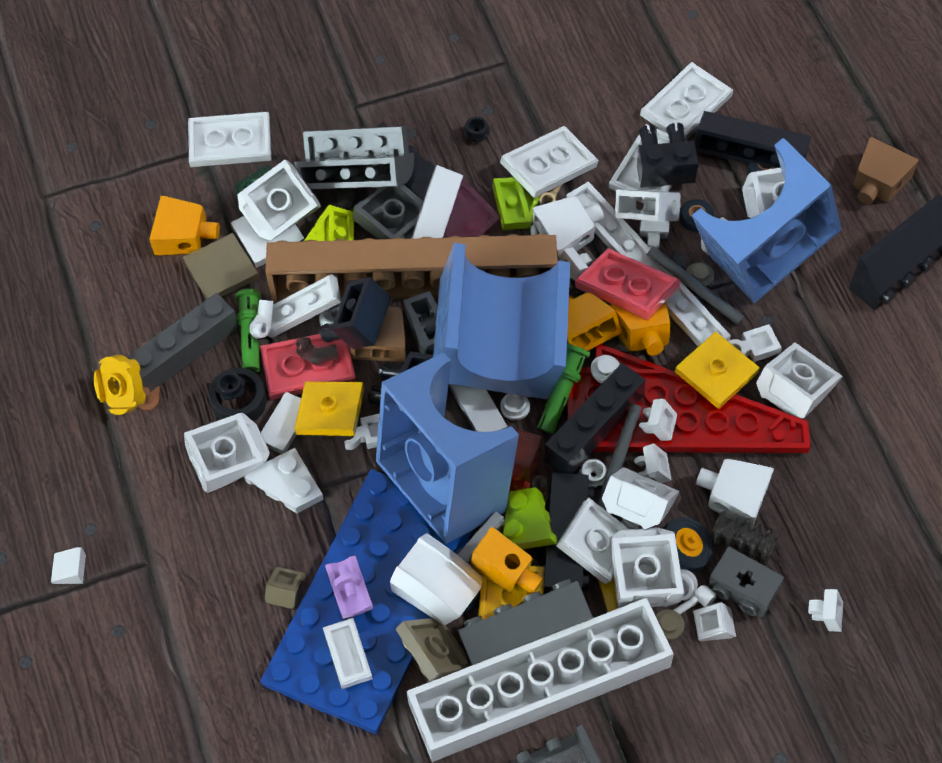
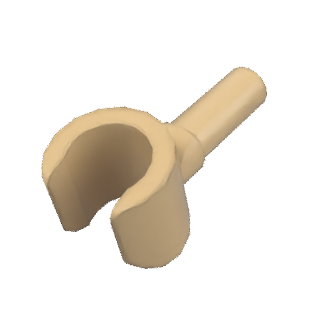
(549, 196)

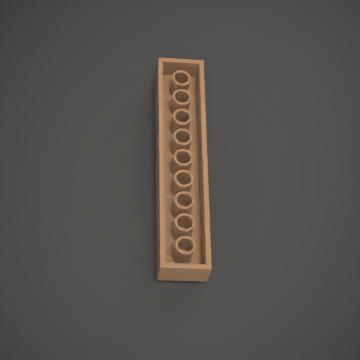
(400, 264)

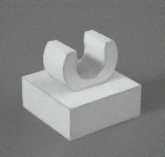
(654, 231)
(578, 262)
(661, 420)
(656, 464)
(828, 610)

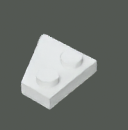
(287, 481)

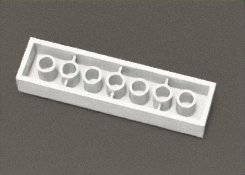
(539, 679)

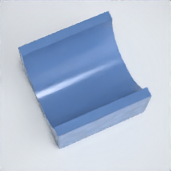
(773, 244)
(502, 329)
(442, 469)

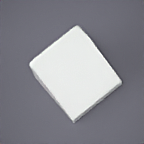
(69, 566)
(714, 622)

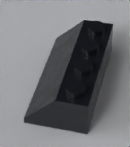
(900, 256)

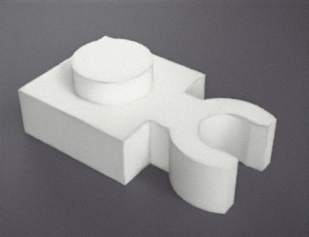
(758, 343)
(365, 433)

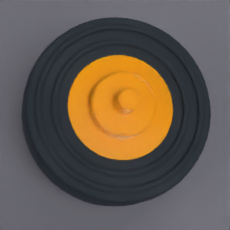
(692, 543)

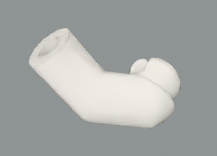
(261, 324)

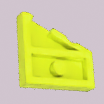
(332, 225)

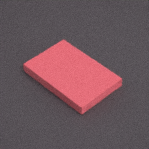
(627, 283)
(288, 371)

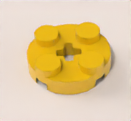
(126, 372)

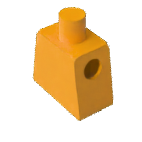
(180, 227)
(590, 321)
(643, 333)
(495, 555)

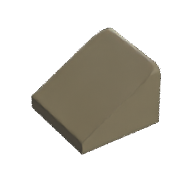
(284, 587)

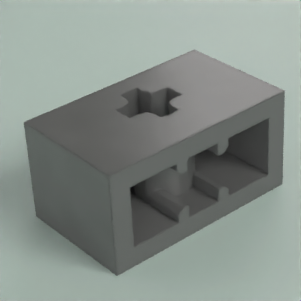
(420, 318)
(737, 569)

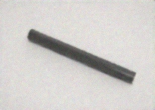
(695, 285)
(621, 447)

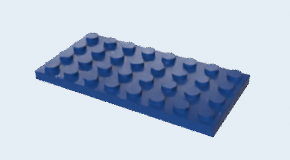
(380, 534)

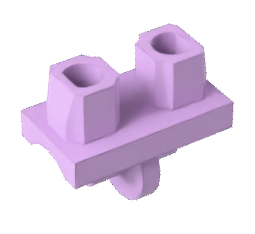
(349, 587)

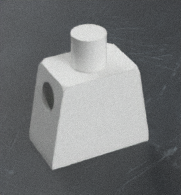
(657, 205)
(567, 221)
(737, 488)

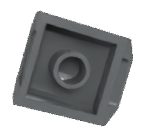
(389, 212)

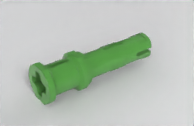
(250, 357)
(558, 398)

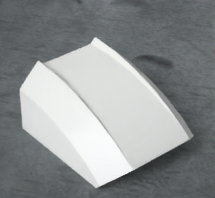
(762, 190)
(277, 201)
(796, 381)
(225, 450)
(638, 498)
(646, 567)
(436, 580)

